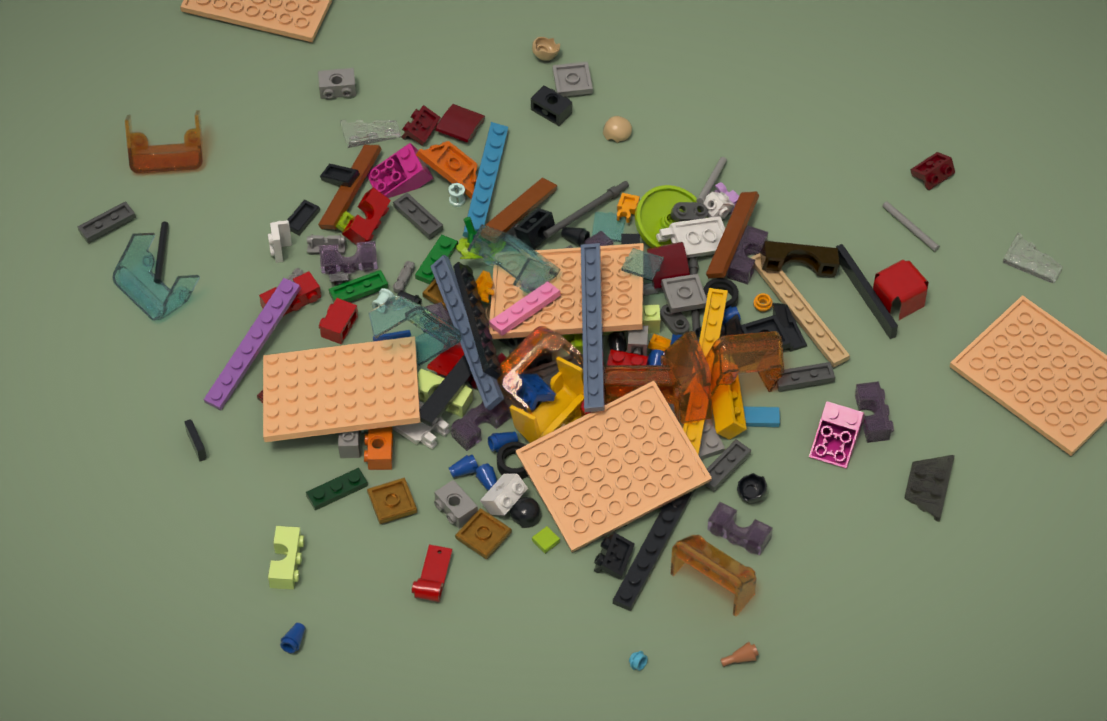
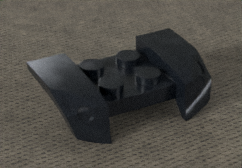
(780, 321)

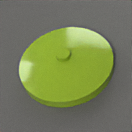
(654, 211)

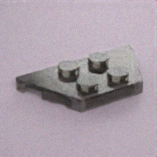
(929, 484)

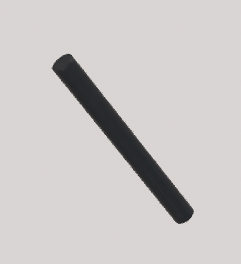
(161, 252)

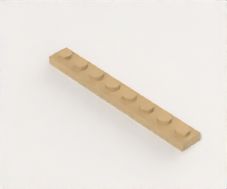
(804, 314)

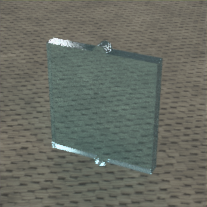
(609, 225)
(642, 264)

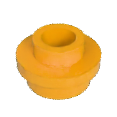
(763, 298)

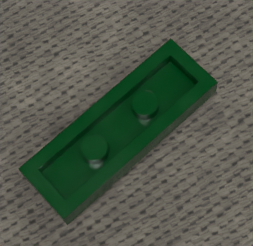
(336, 489)

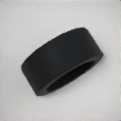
(724, 284)
(504, 451)

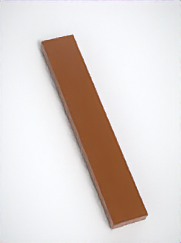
(346, 194)
(523, 205)
(732, 235)

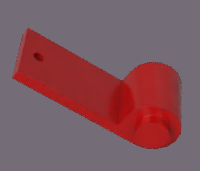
(447, 360)
(433, 574)

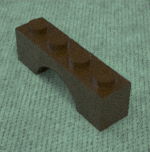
(820, 259)

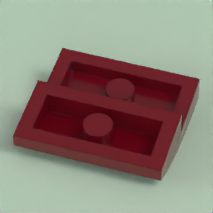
(460, 123)
(674, 263)

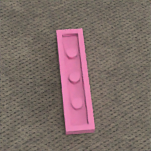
(524, 308)

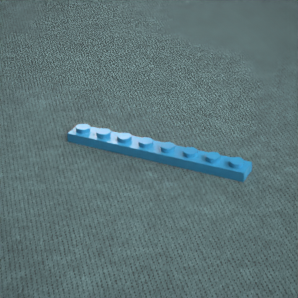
(486, 176)

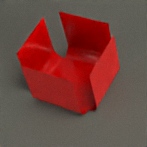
(902, 281)

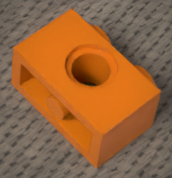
(379, 458)

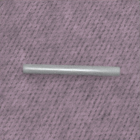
(710, 182)
(908, 224)

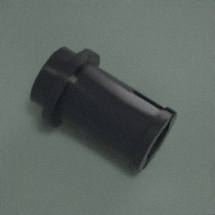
(416, 299)

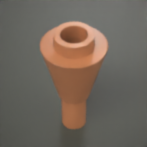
(743, 654)

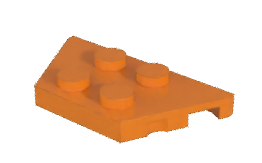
(451, 164)

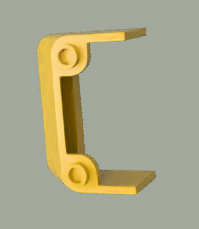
(551, 415)

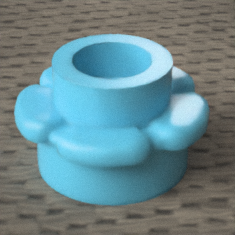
(638, 660)

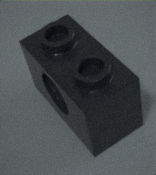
(551, 105)
(533, 226)

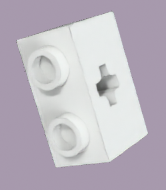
(504, 494)

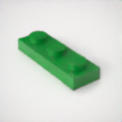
(443, 246)
(359, 287)

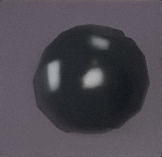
(752, 488)
(526, 512)

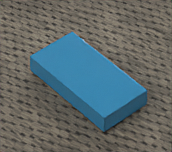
(762, 416)

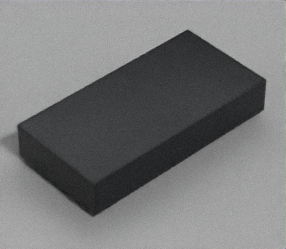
(339, 175)
(302, 216)
(195, 440)

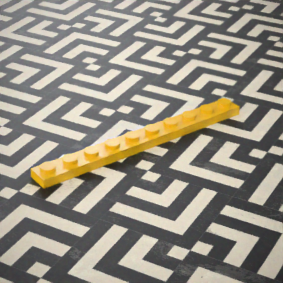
(709, 334)

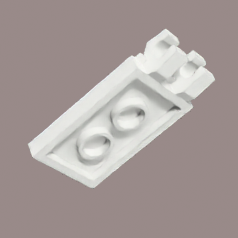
(698, 235)
(421, 432)

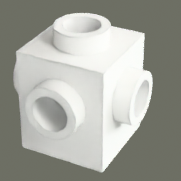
(718, 204)

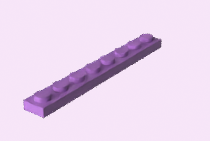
(252, 344)

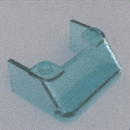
(514, 257)
(136, 280)
(437, 334)

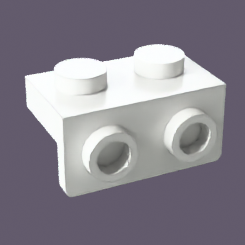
(279, 237)

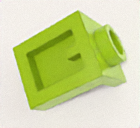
(575, 340)

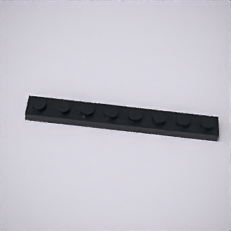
(477, 320)
(650, 552)

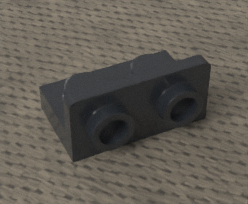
(614, 555)

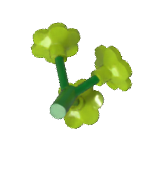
(465, 243)

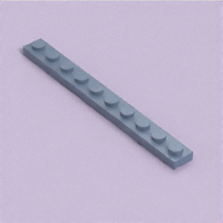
(451, 294)
(592, 328)

